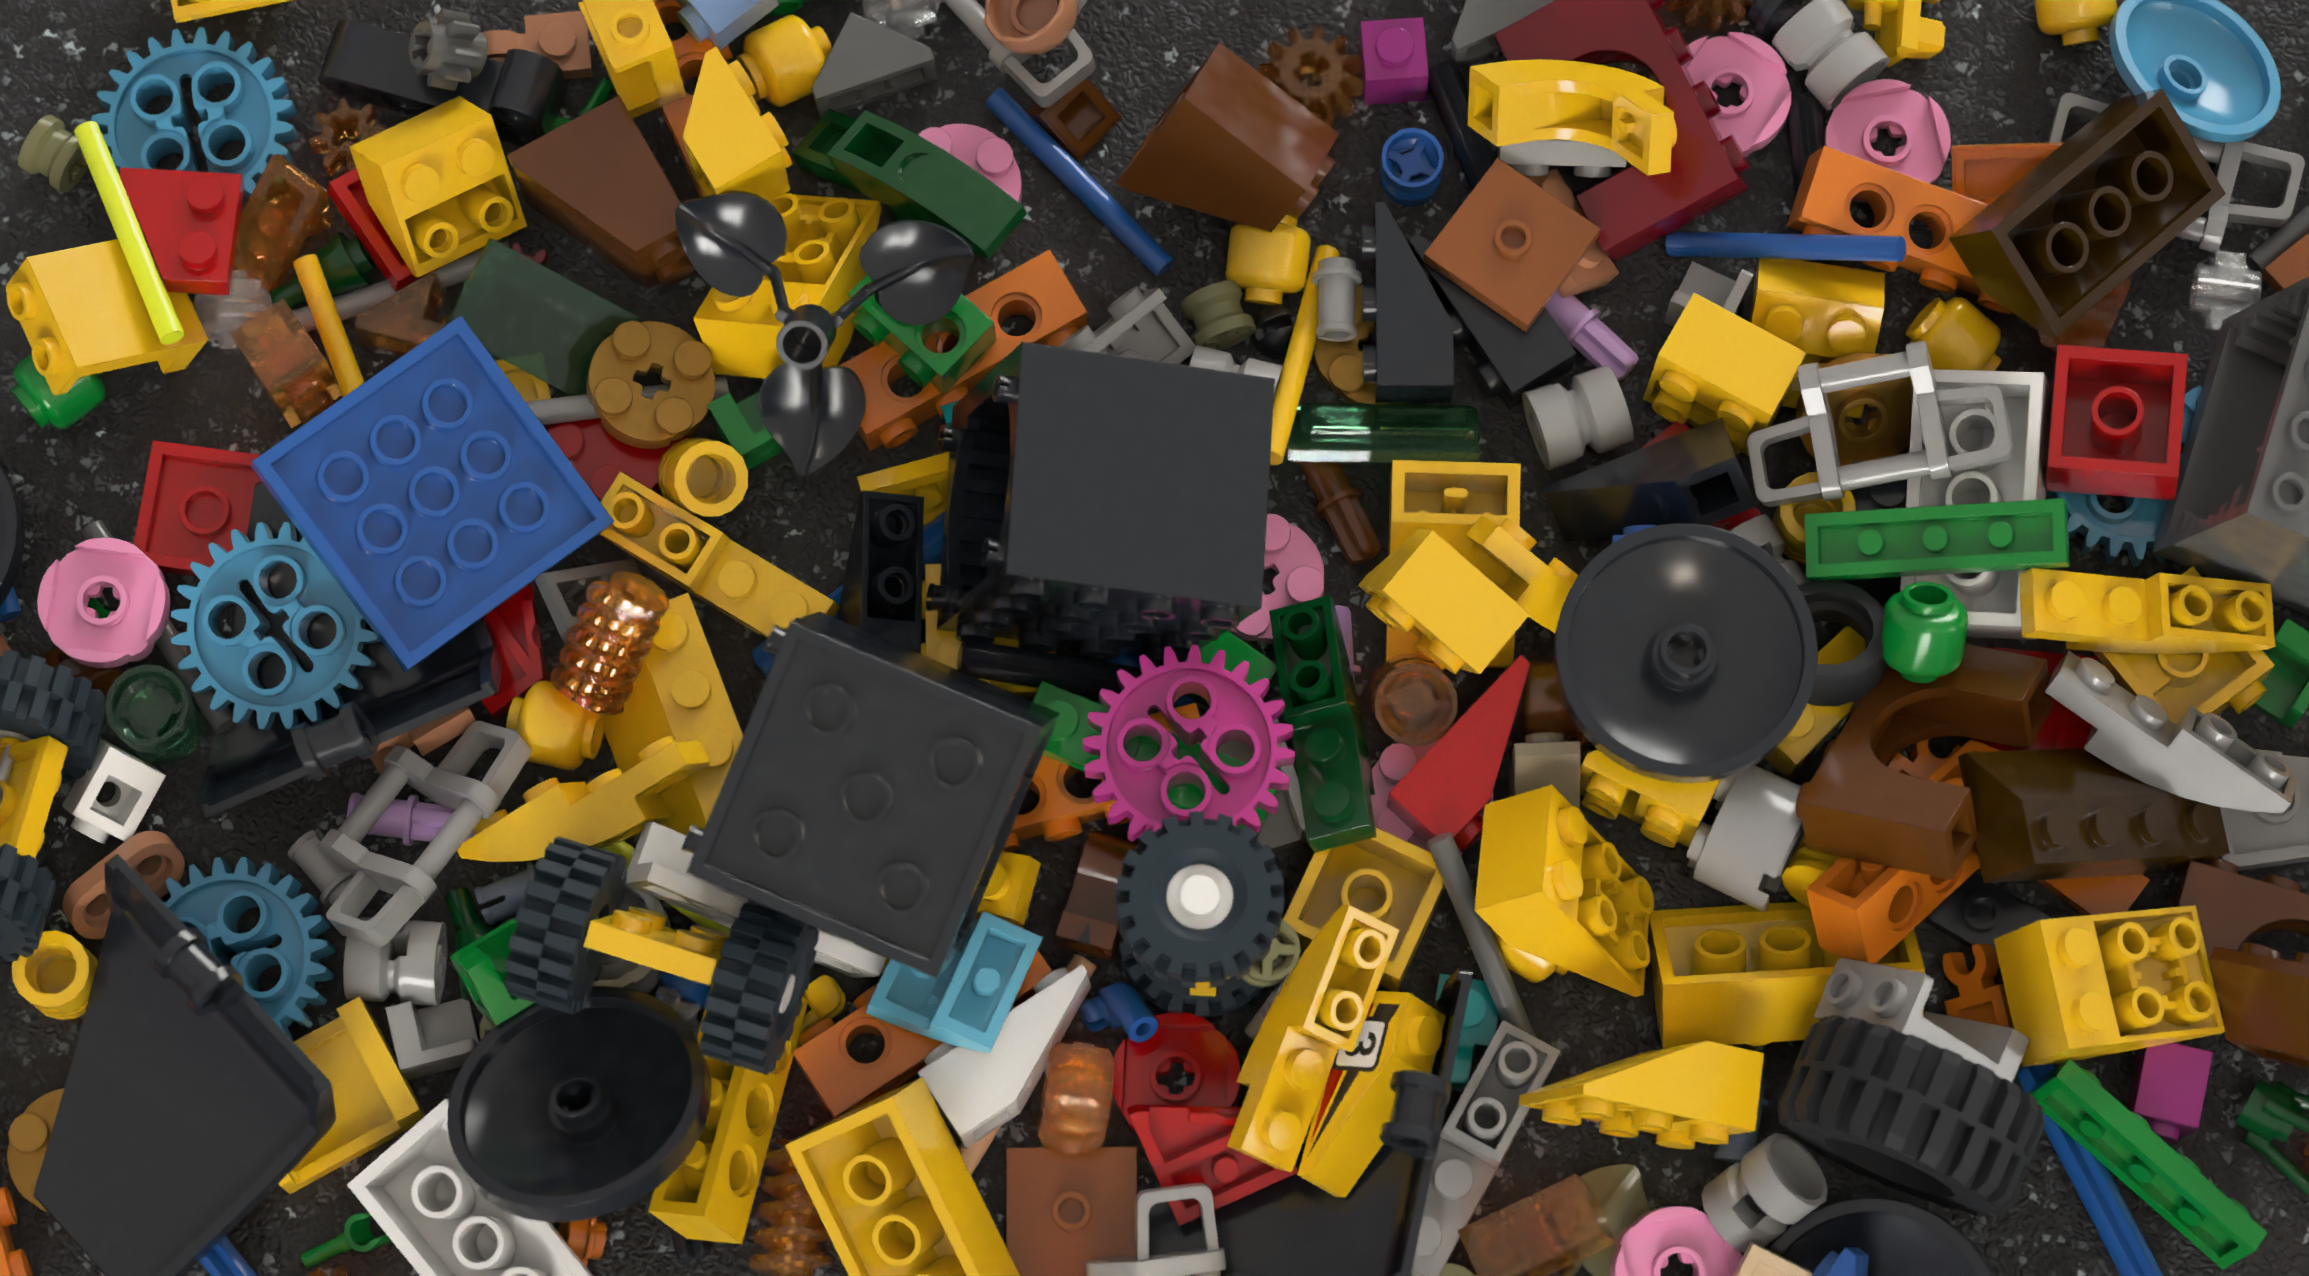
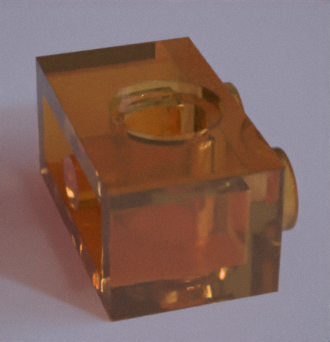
(287, 364)
(1539, 1232)

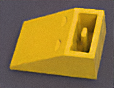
(816, 269)
(1450, 501)
(1563, 890)
(2108, 983)
(1674, 1092)

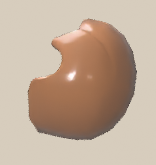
(1030, 24)

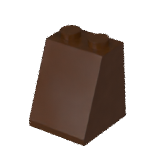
(1233, 147)
(606, 192)

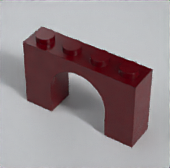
(1704, 166)

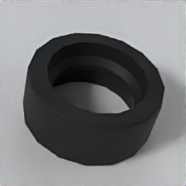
(1856, 609)

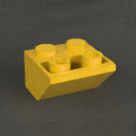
(727, 137)
(439, 184)
(1818, 310)
(1722, 369)
(1444, 602)
(1663, 808)

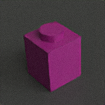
(1393, 61)
(2170, 1088)

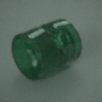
(154, 714)

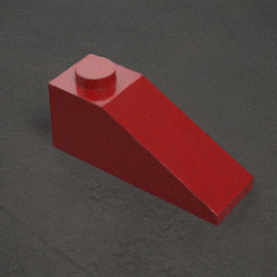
(1461, 770)

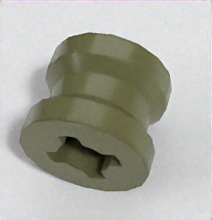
(53, 153)
(1218, 315)
(1274, 972)

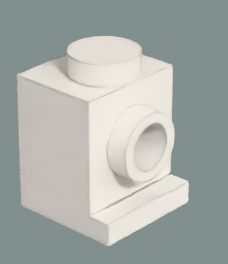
(135, 788)

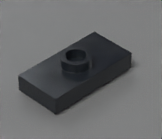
(1981, 913)

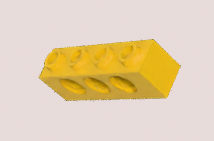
(718, 1180)

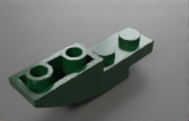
(910, 177)
(1325, 722)

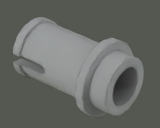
(1336, 298)
(321, 870)

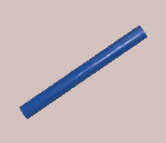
(1079, 182)
(1786, 246)

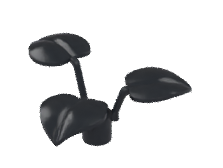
(805, 405)

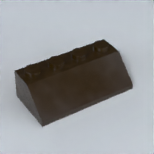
(2089, 213)
(2080, 818)

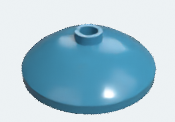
(2203, 61)

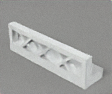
(661, 871)

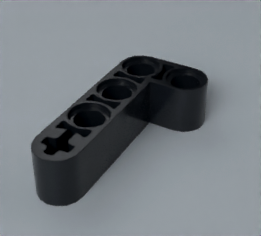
(376, 69)

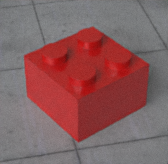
(2116, 422)

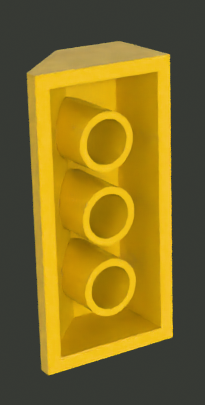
(684, 699)
(1744, 973)
(899, 1191)

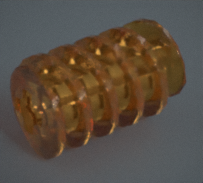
(610, 642)
(795, 1223)

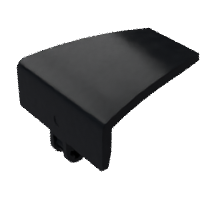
(174, 1098)
(1372, 1231)

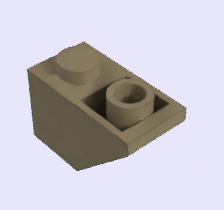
(1543, 762)

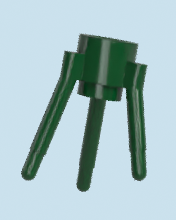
(2273, 1114)

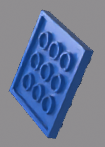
(432, 493)

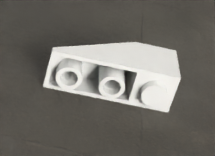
(988, 1089)

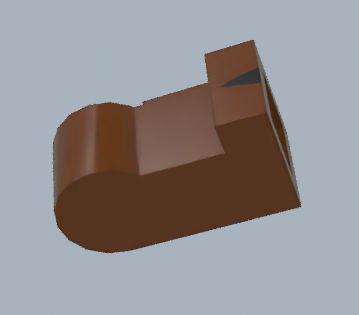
(1090, 914)

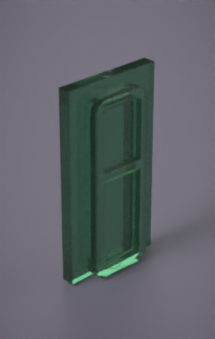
(536, 317)
(1384, 433)

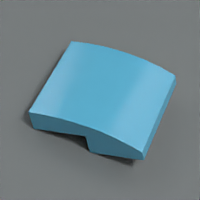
(970, 996)

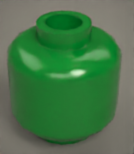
(58, 410)
(1924, 632)

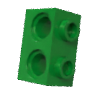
(923, 366)

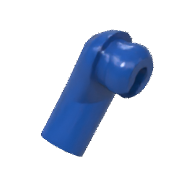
(1117, 1007)

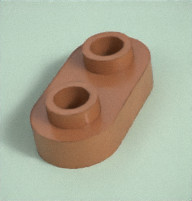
(164, 861)

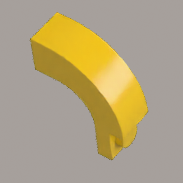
(1576, 103)

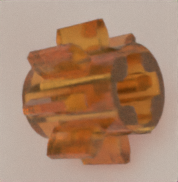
(342, 123)

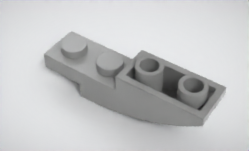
(2189, 759)
(1478, 1139)

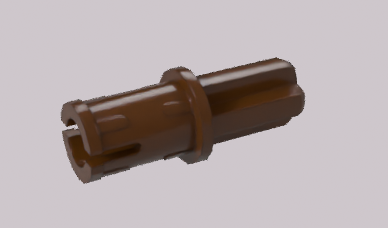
(1342, 510)

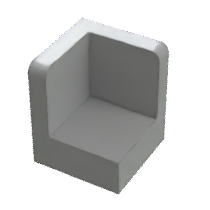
(1711, 286)
(432, 1037)

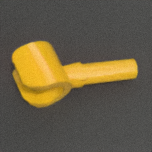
(824, 999)

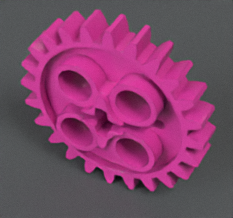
(1233, 715)

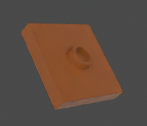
(1511, 244)
(1069, 1208)

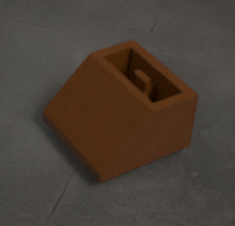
(2264, 1002)

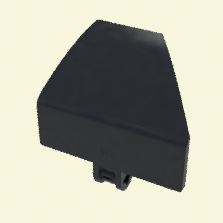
(255, 760)

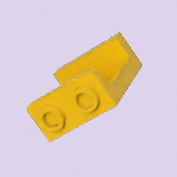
(635, 52)
(90, 316)
(368, 1092)

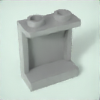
(1897, 1001)

